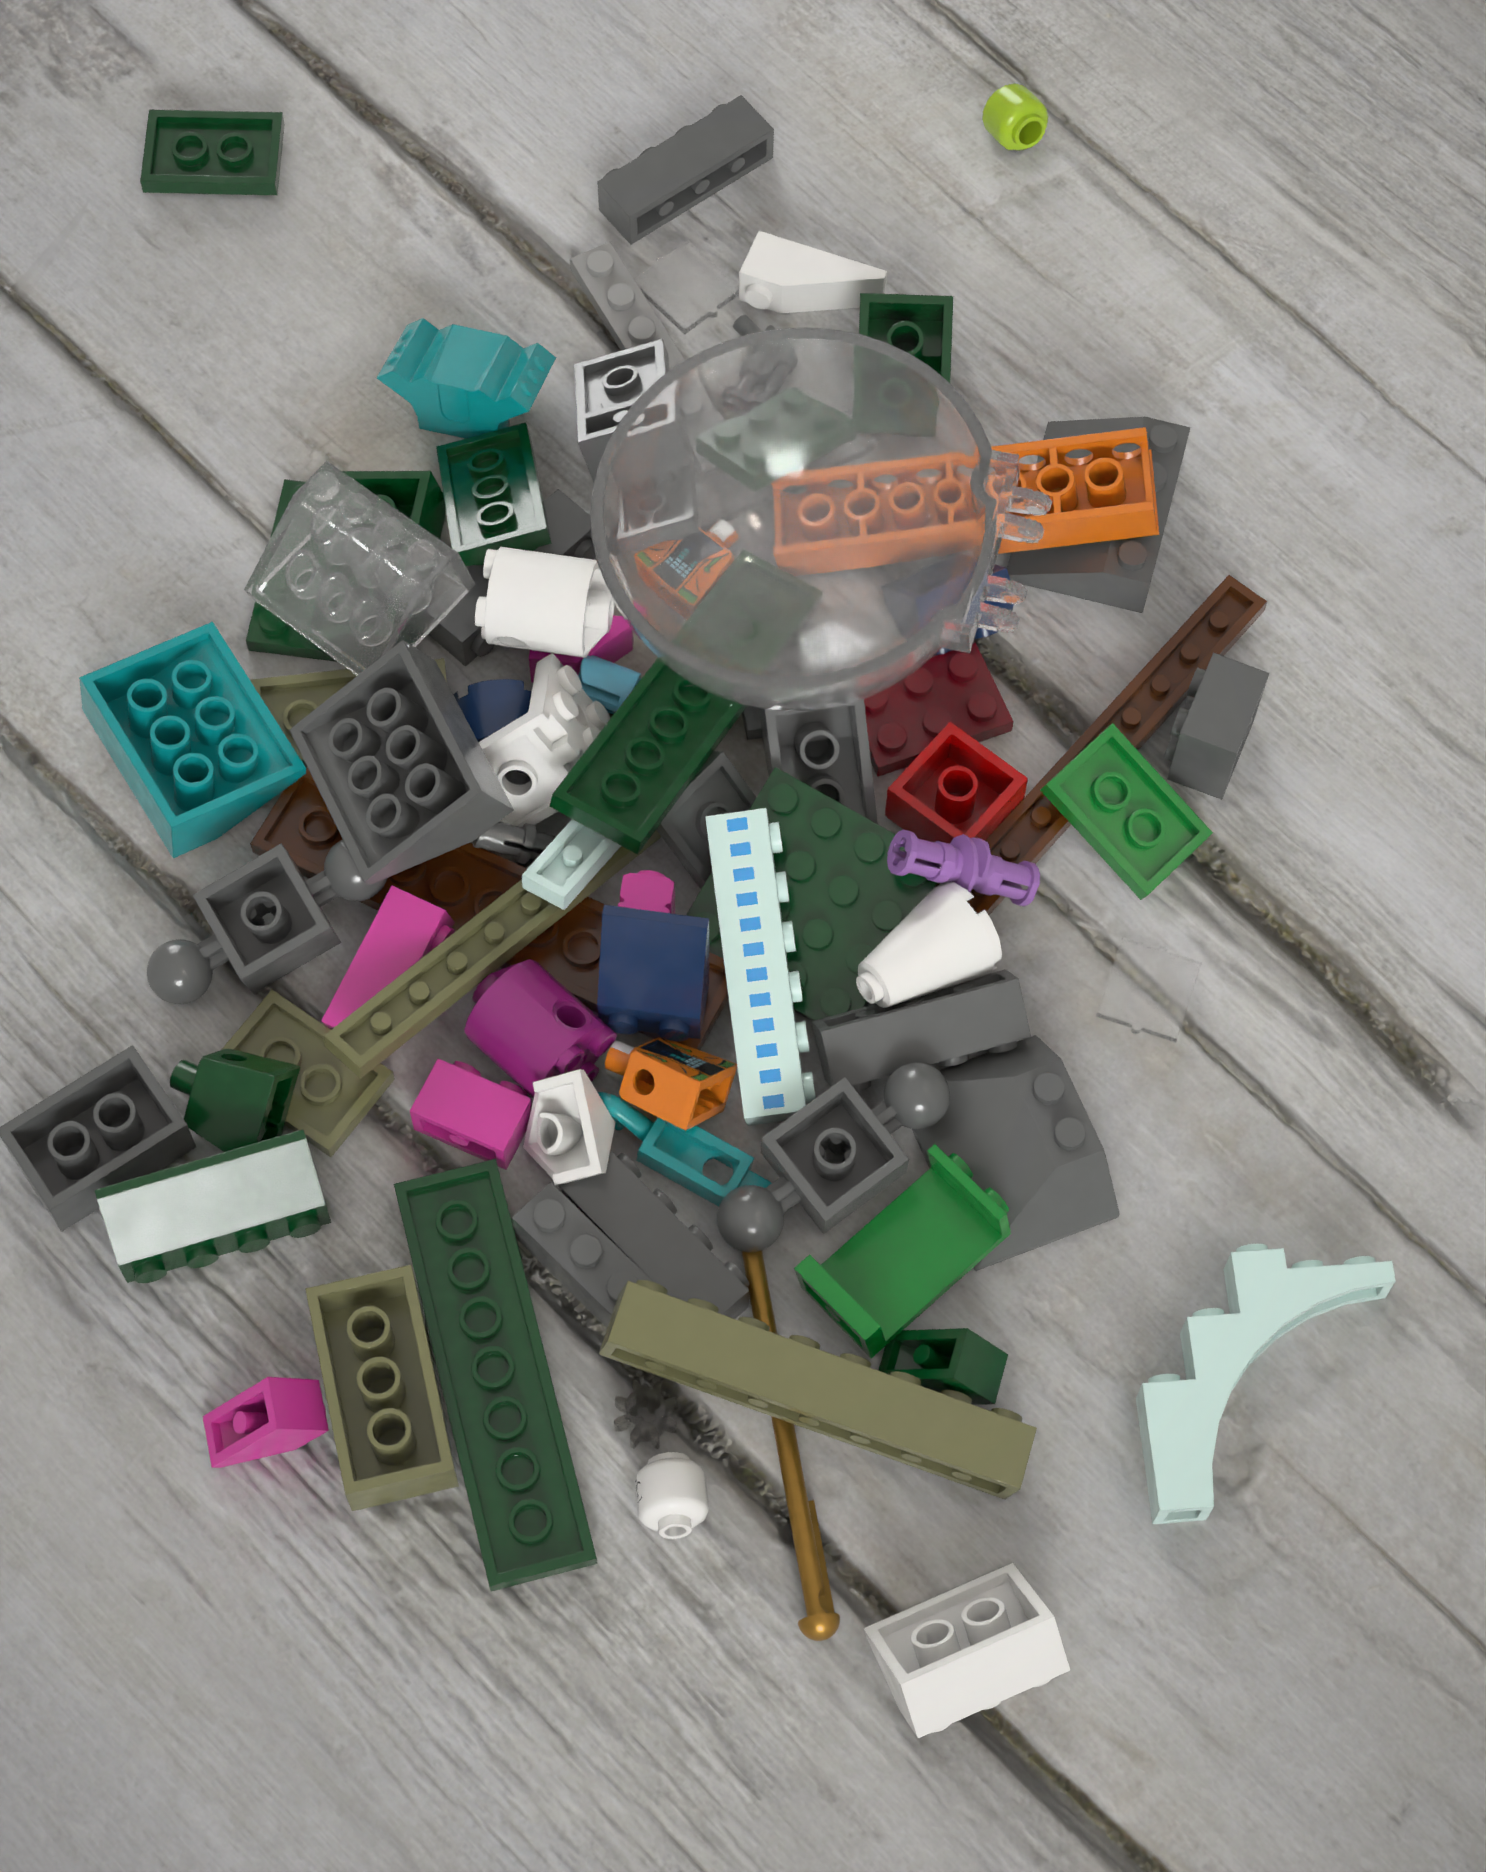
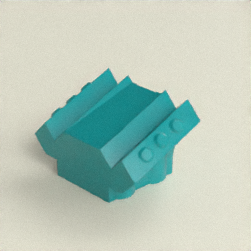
(464, 377)

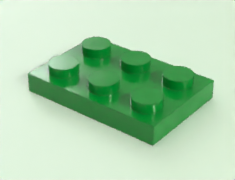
(1126, 811)

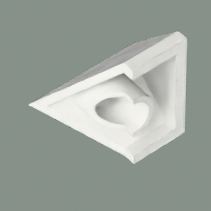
(569, 1128)

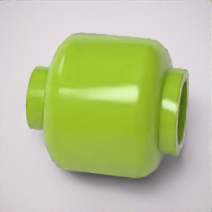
(1015, 117)

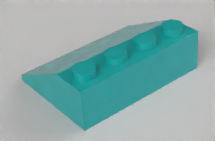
(190, 736)

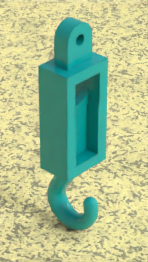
(683, 1153)

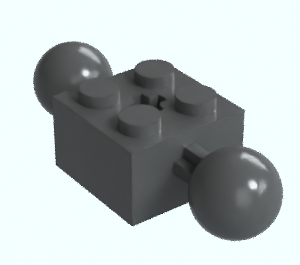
(235, 911)
(838, 1119)

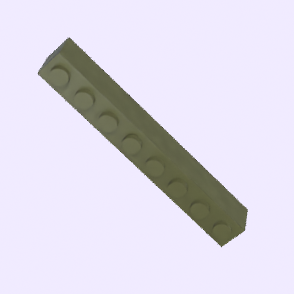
(818, 1389)

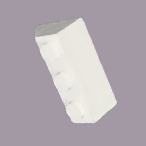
(967, 1649)

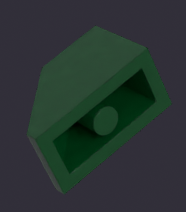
(948, 1361)

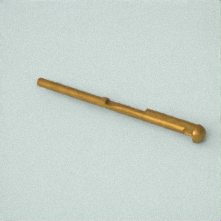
(821, 1618)

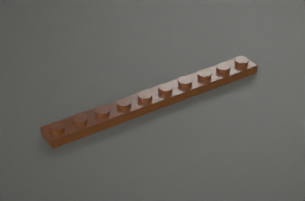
(1136, 713)

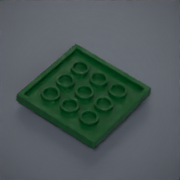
(837, 892)

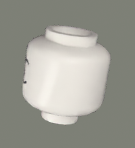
(671, 1495)

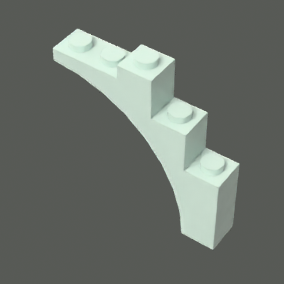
(1264, 1302)

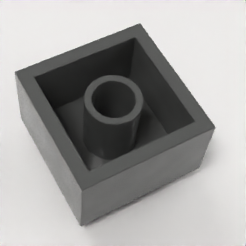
(1214, 724)

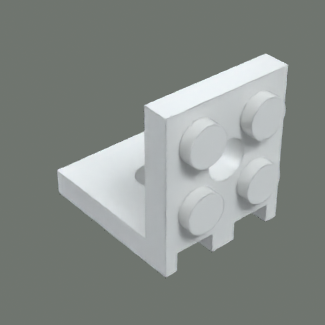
(544, 740)

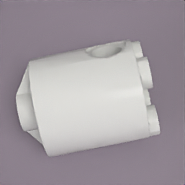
(543, 602)

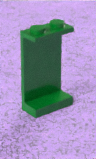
(908, 1253)

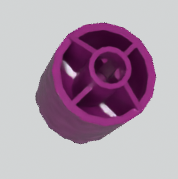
(535, 1026)

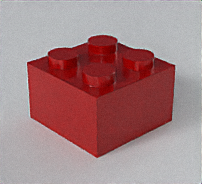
(954, 790)

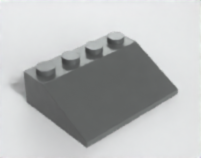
(1112, 570)
(400, 766)

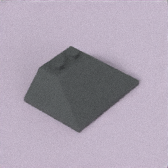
(1027, 1140)

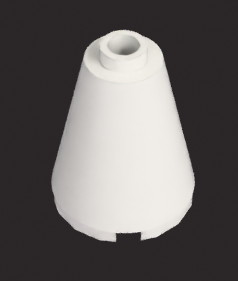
(931, 949)

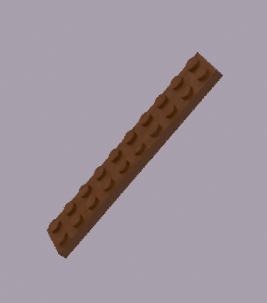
(464, 885)

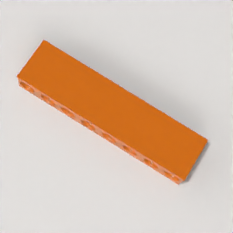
(1091, 496)

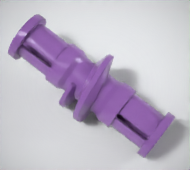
(966, 863)

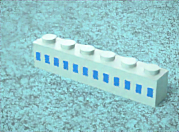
(757, 965)

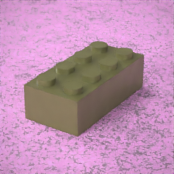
(381, 1388)

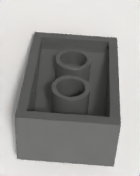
(824, 751)

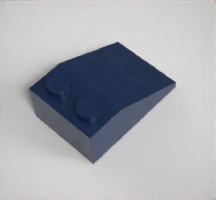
(653, 972)

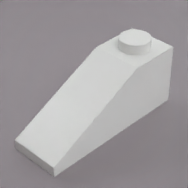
(803, 279)

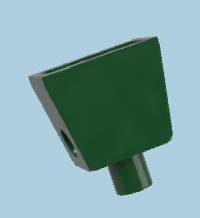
(236, 1096)

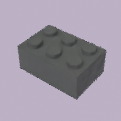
(96, 1135)

